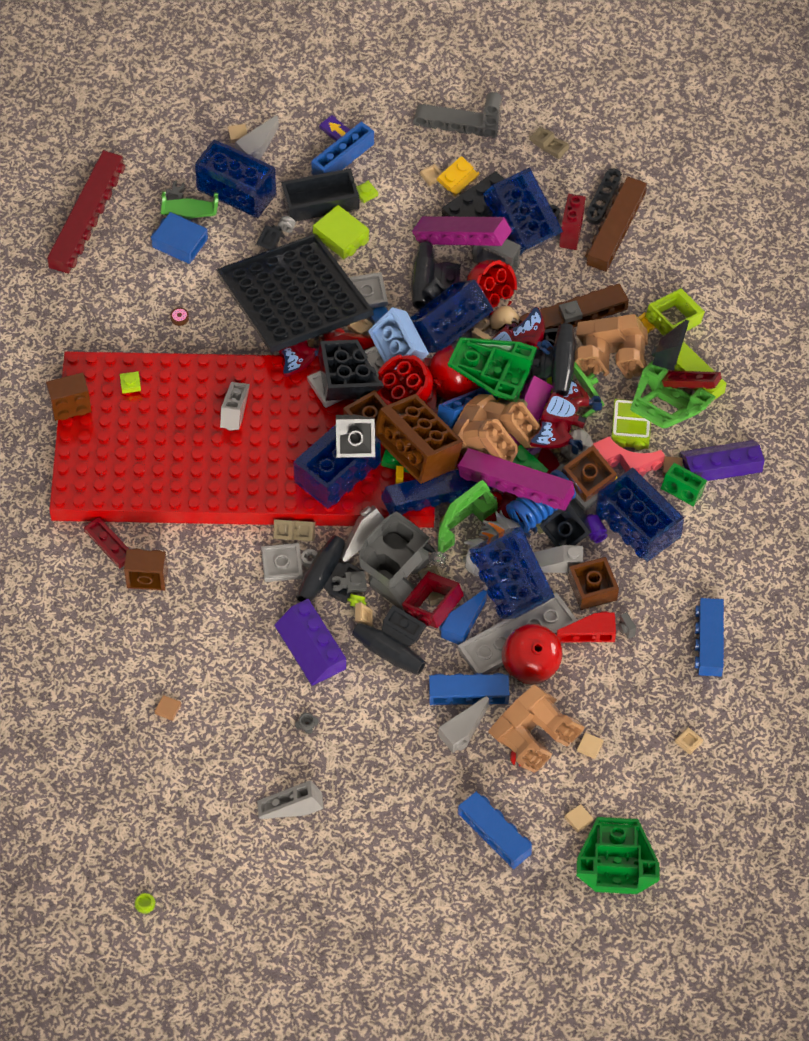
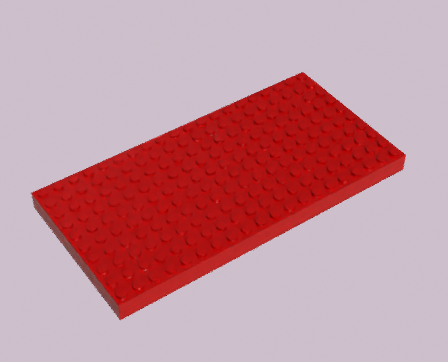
(169, 461)

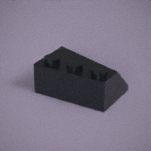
(346, 370)

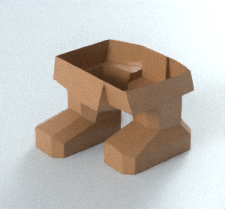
(612, 335)
(487, 425)
(528, 711)

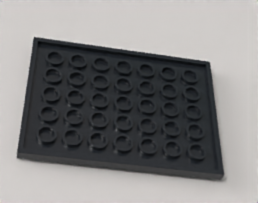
(294, 293)

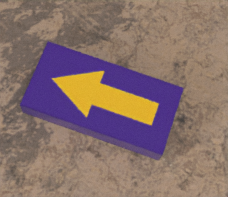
(333, 128)

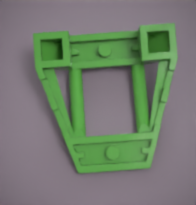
(687, 404)
(461, 509)

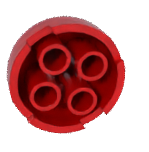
(495, 280)
(408, 379)
(446, 380)
(532, 654)

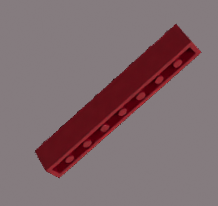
(86, 212)

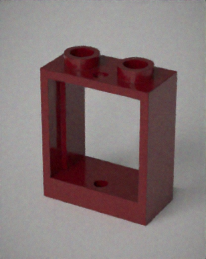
(572, 221)
(439, 584)

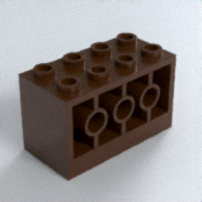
(418, 438)

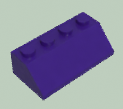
(724, 460)
(310, 642)

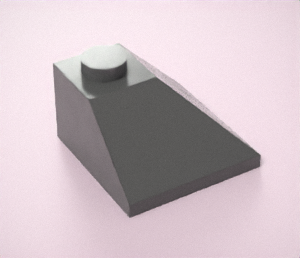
(355, 436)

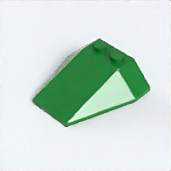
(494, 364)
(617, 857)

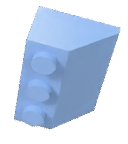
(397, 335)

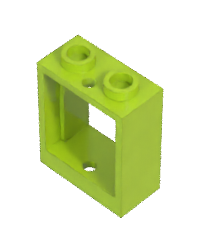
(679, 299)

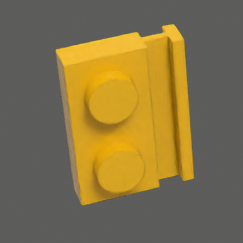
(458, 176)

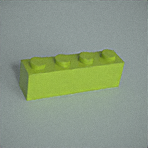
(690, 361)

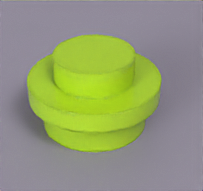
(354, 599)
(145, 903)

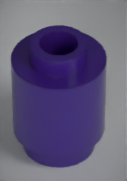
(598, 529)

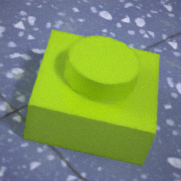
(366, 191)
(130, 382)

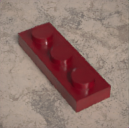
(692, 379)
(107, 541)

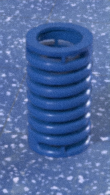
(535, 511)

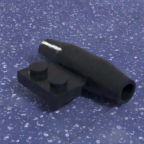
(425, 270)
(559, 362)
(323, 569)
(394, 639)

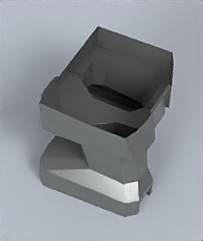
(392, 554)

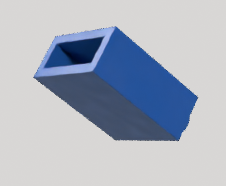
(179, 237)

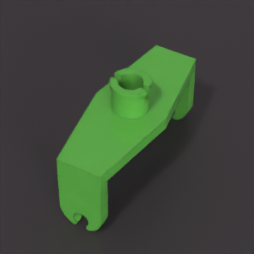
(189, 207)
(587, 385)

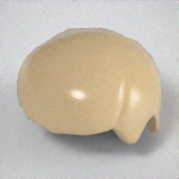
(502, 316)

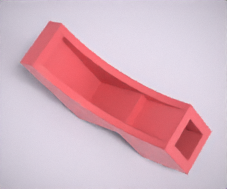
(639, 461)

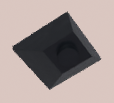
(669, 347)
(567, 526)

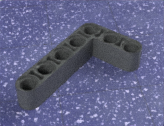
(463, 121)

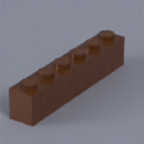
(616, 224)
(592, 305)

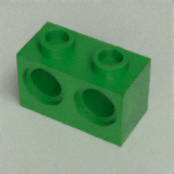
(683, 484)

